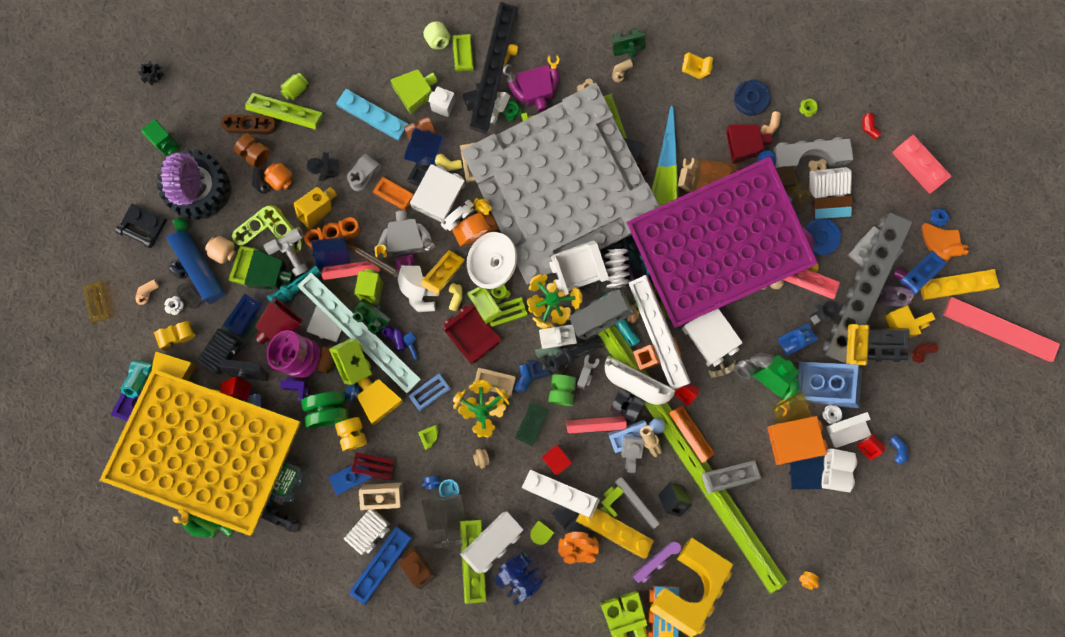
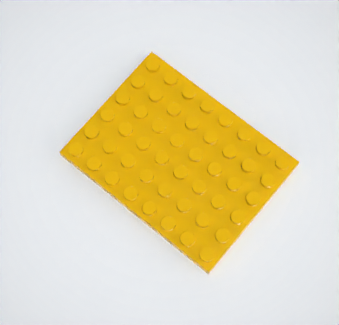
(201, 452)

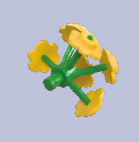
(537, 304)
(472, 409)

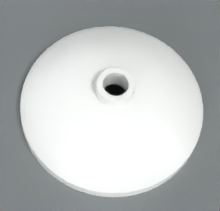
(484, 259)

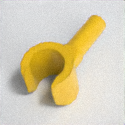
(512, 50)

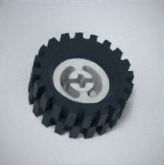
(212, 188)

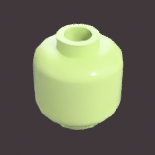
(436, 35)

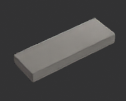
(731, 476)
(637, 503)

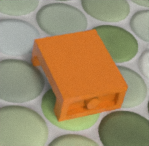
(797, 440)

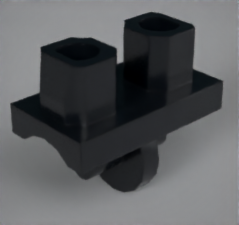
(325, 166)
(824, 312)

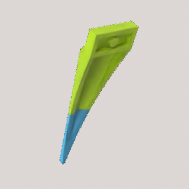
(666, 177)

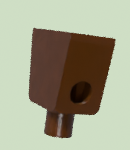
(416, 568)

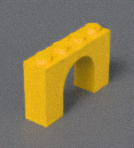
(713, 572)

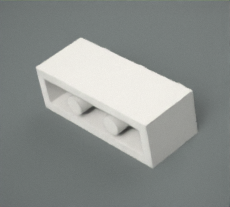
(492, 542)

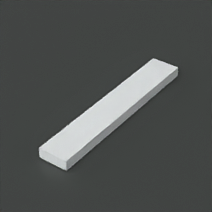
(659, 332)

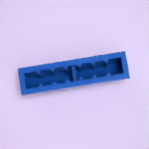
(196, 266)

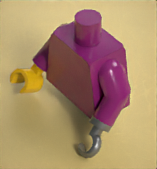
(535, 85)

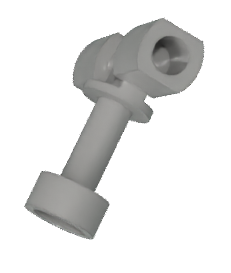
(286, 244)

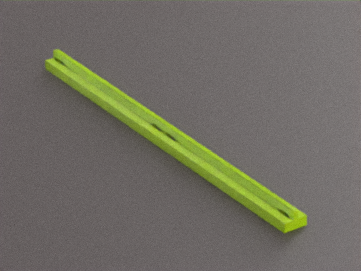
(719, 500)

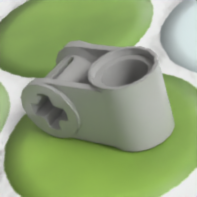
(365, 170)

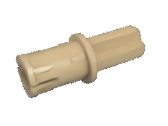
(650, 440)

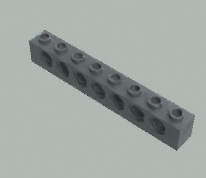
(899, 228)

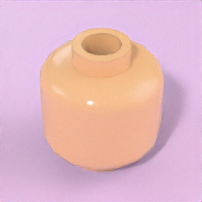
(220, 249)

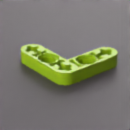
(265, 222)

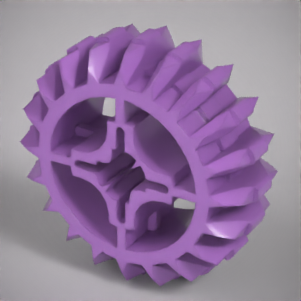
(181, 179)

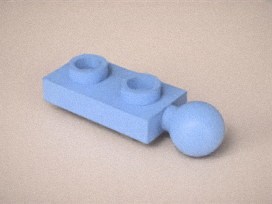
(633, 430)

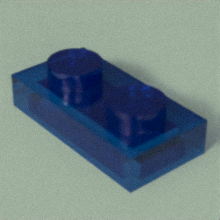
(242, 315)

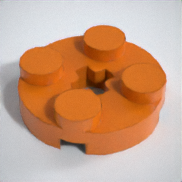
(571, 553)

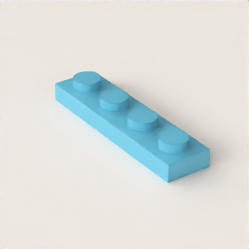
(372, 114)

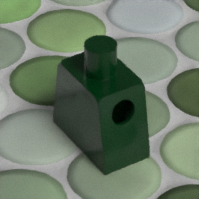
(266, 272)

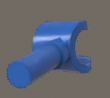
(409, 339)

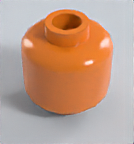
(278, 176)

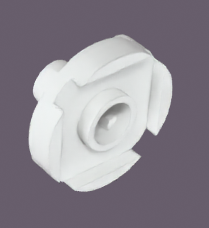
(461, 212)

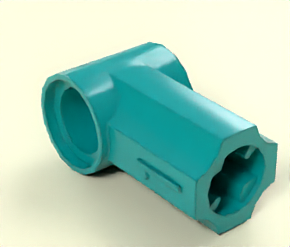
(138, 375)

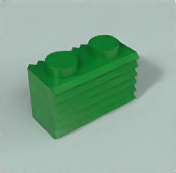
(160, 138)

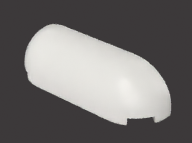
(637, 382)

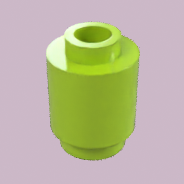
(294, 86)

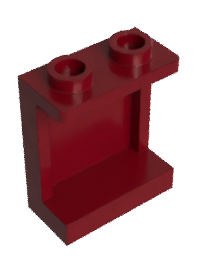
(471, 334)

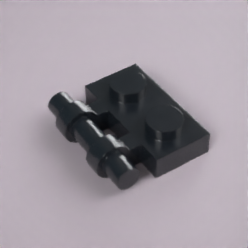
(888, 339)

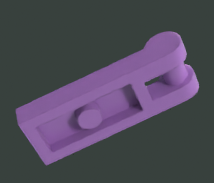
(656, 561)

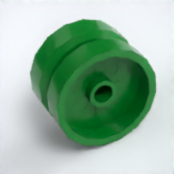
(325, 409)

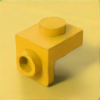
(697, 66)

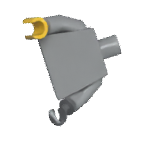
(403, 237)

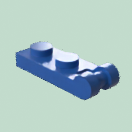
(923, 272)

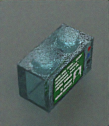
(286, 483)

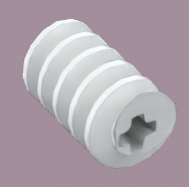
(617, 268)

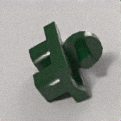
(628, 44)
(371, 315)

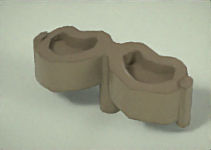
(724, 371)

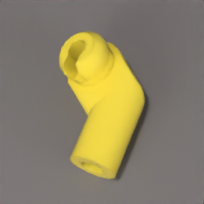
(447, 164)
(457, 297)

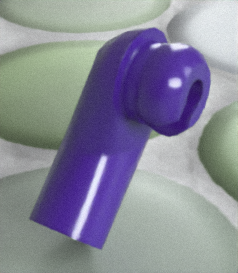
(395, 335)

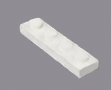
(561, 494)

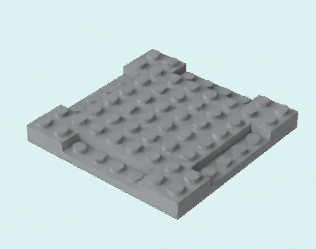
(560, 180)

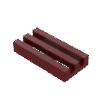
(374, 466)

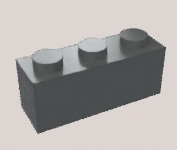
(601, 314)

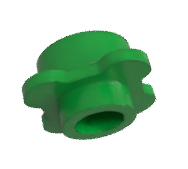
(511, 105)

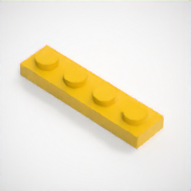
(960, 284)
(617, 533)

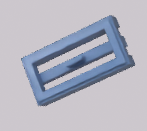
(435, 397)

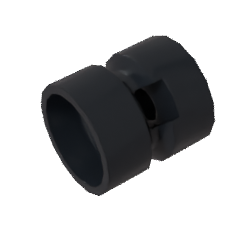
(633, 409)

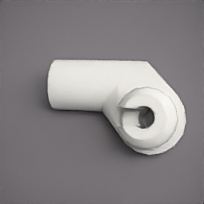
(421, 306)

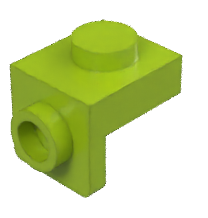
(611, 495)

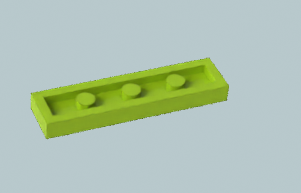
(284, 111)
(473, 582)

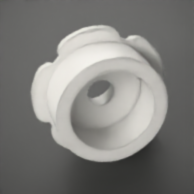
(178, 305)
(832, 409)

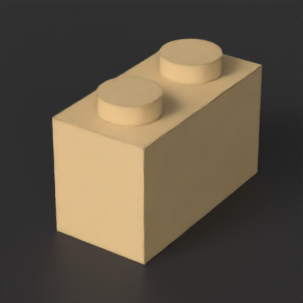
(381, 496)

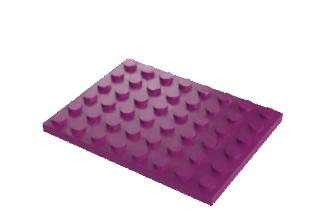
(722, 242)

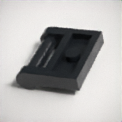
(143, 219)

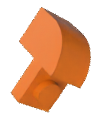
(474, 227)
(647, 356)

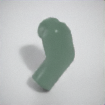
(549, 351)

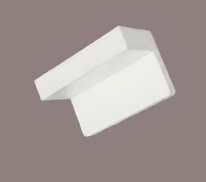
(849, 430)

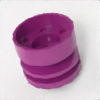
(293, 354)

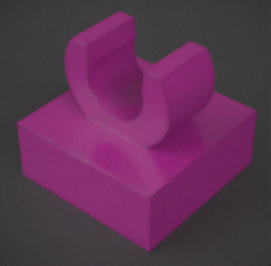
(406, 260)

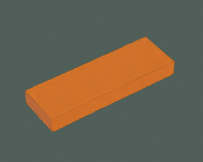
(692, 433)

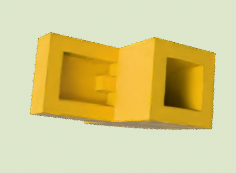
(904, 319)

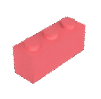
(921, 164)

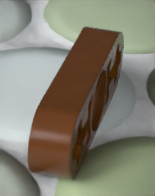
(244, 118)

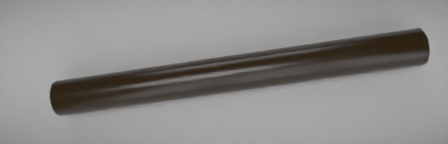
(372, 259)

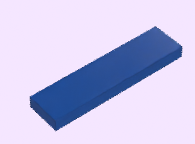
(380, 565)

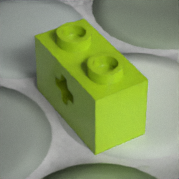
(369, 286)
(344, 354)

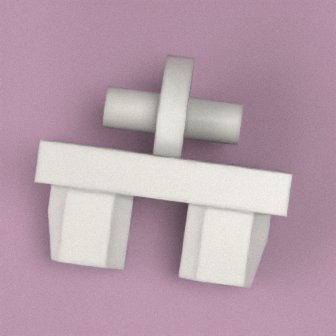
(557, 336)

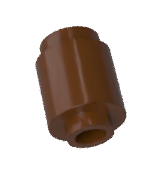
(326, 360)

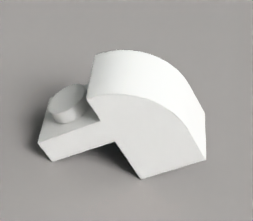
(410, 283)

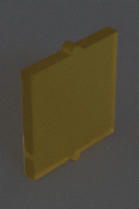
(792, 409)

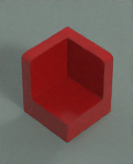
(236, 388)
(556, 460)

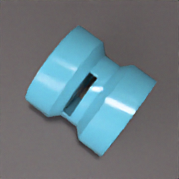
(447, 486)

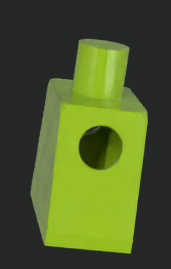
(413, 89)

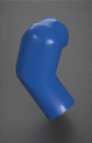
(525, 380)
(902, 449)

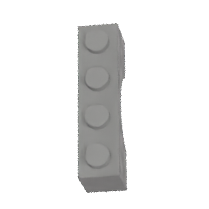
(835, 151)

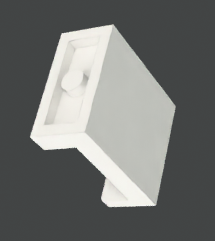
(437, 193)
(578, 267)
(713, 336)

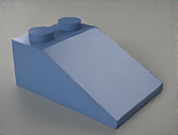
(831, 383)

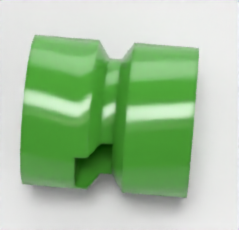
(562, 390)

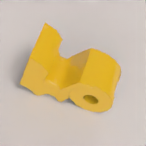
(179, 333)

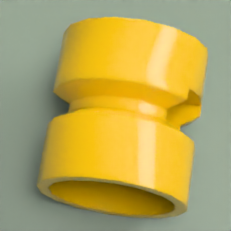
(351, 434)

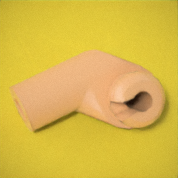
(774, 124)

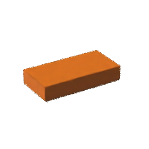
(393, 193)

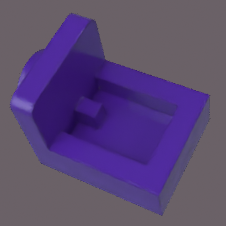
(295, 385)

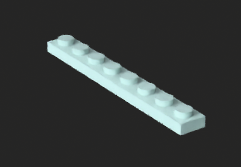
(358, 330)

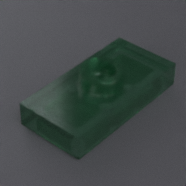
(531, 424)

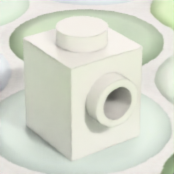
(442, 101)

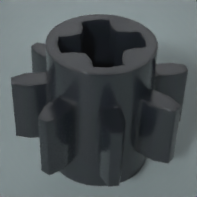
(151, 78)

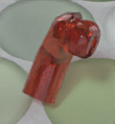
(921, 350)

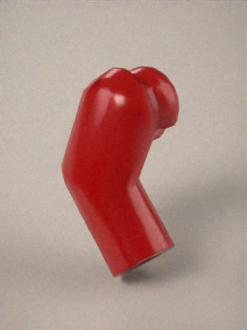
(868, 125)

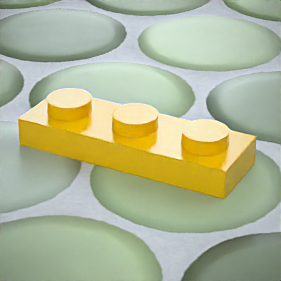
(442, 272)

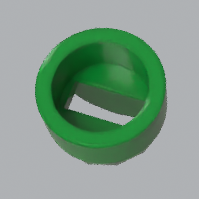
(180, 224)

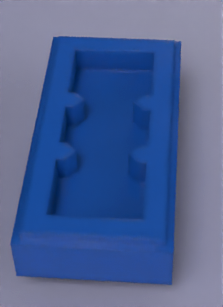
(346, 480)

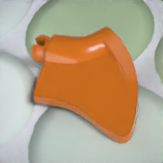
(943, 242)

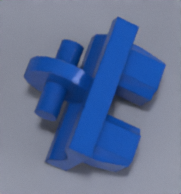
(797, 339)

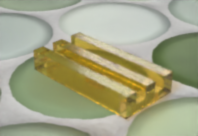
(92, 318)

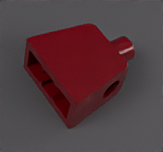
(746, 141)
(275, 319)

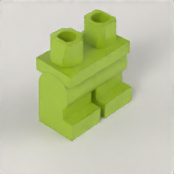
(625, 619)

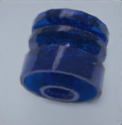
(519, 577)

